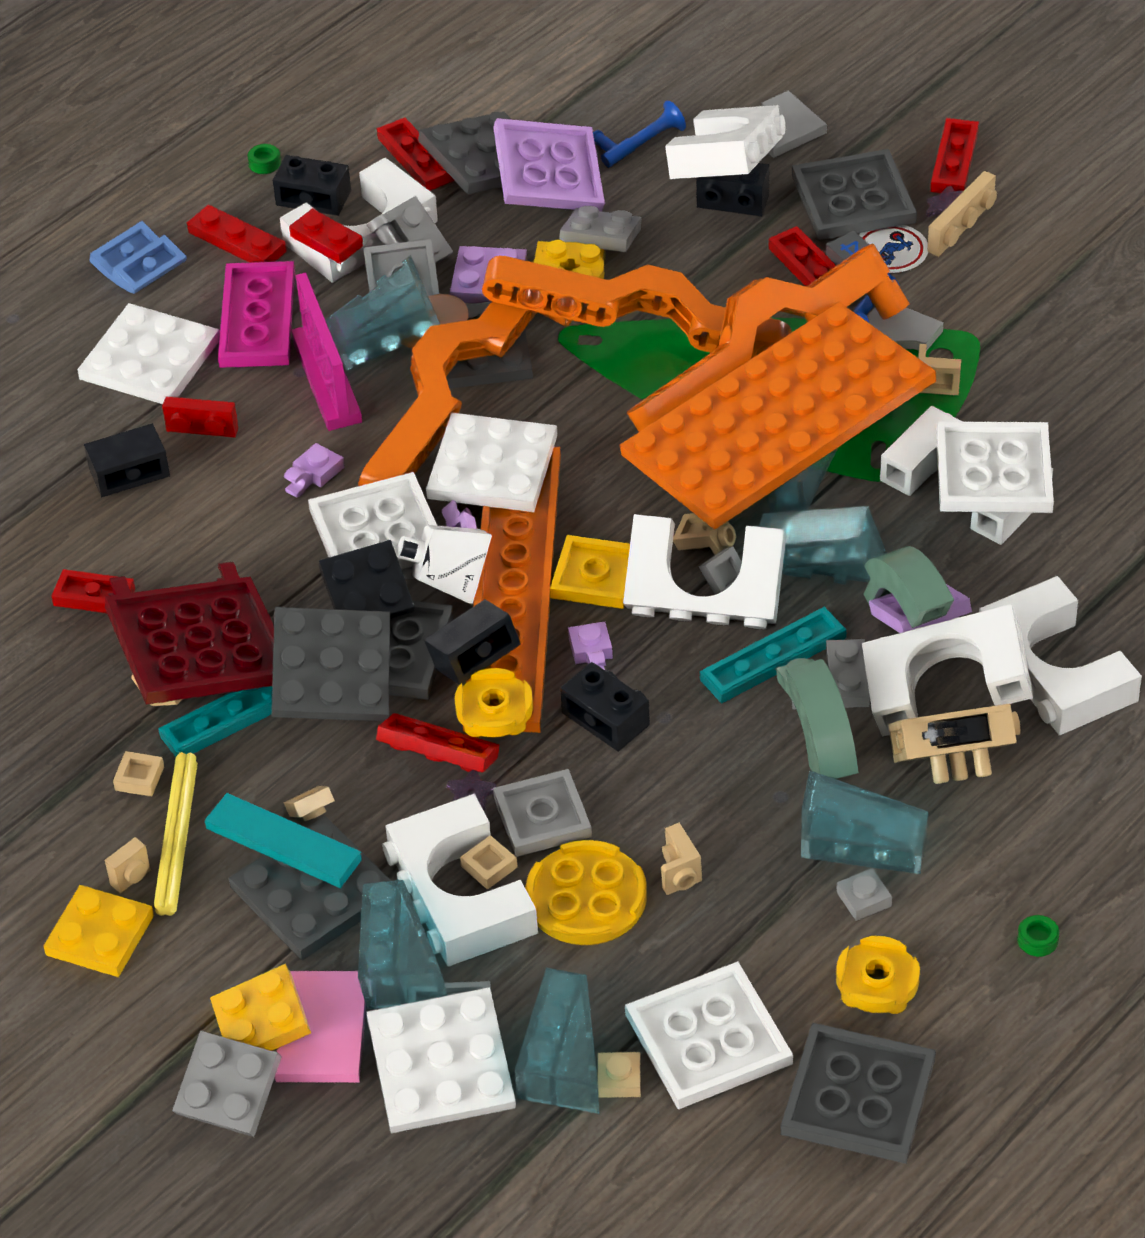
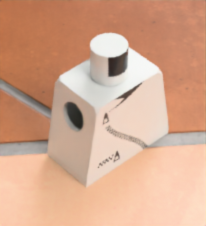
(448, 558)

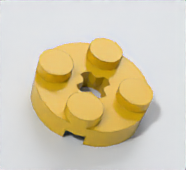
(575, 256)
(494, 721)
(872, 994)

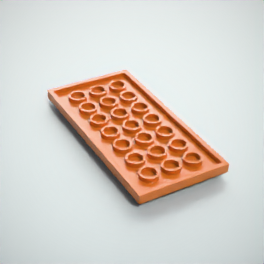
(777, 414)

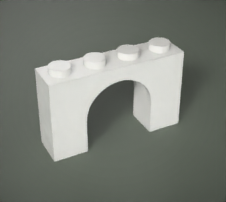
(725, 142)
(382, 187)
(915, 458)
(749, 598)
(899, 661)
(1068, 695)
(456, 924)

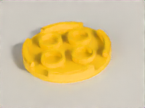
(587, 892)

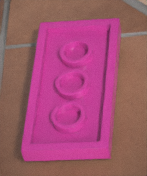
(256, 314)

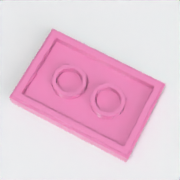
(336, 1022)

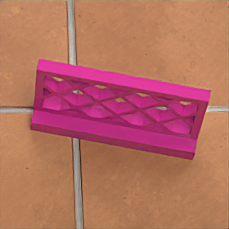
(323, 362)

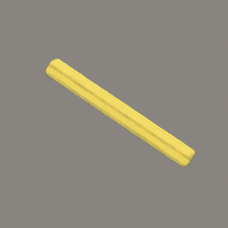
(175, 834)

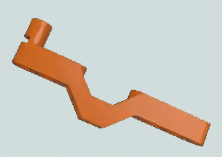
(603, 301)
(757, 302)
(431, 362)

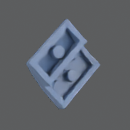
(137, 258)

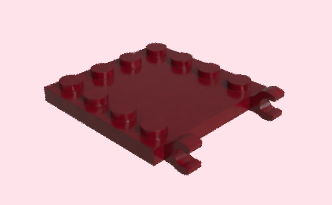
(194, 636)

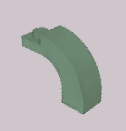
(912, 582)
(822, 716)

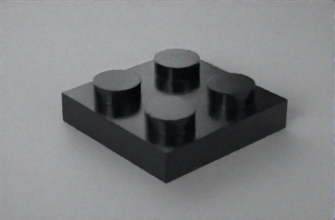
(367, 580)

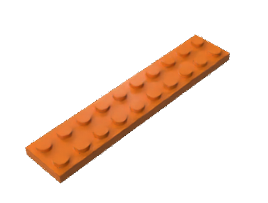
(519, 582)

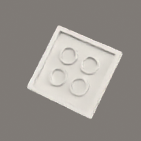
(149, 354)
(492, 462)
(994, 467)
(372, 515)
(708, 1035)
(440, 1060)

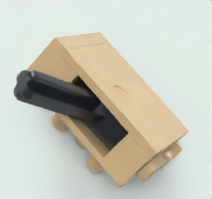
(953, 736)

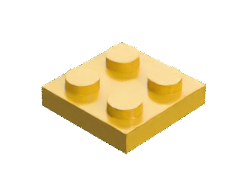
(591, 572)
(99, 930)
(262, 1011)

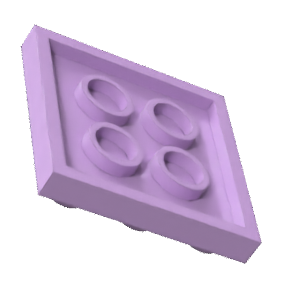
(548, 164)

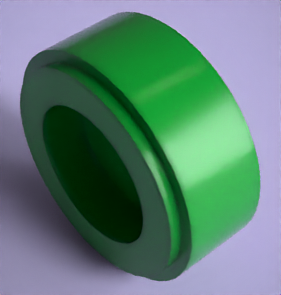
(264, 158)
(1038, 935)

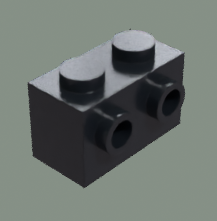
(314, 182)
(731, 191)
(127, 460)
(472, 641)
(605, 706)

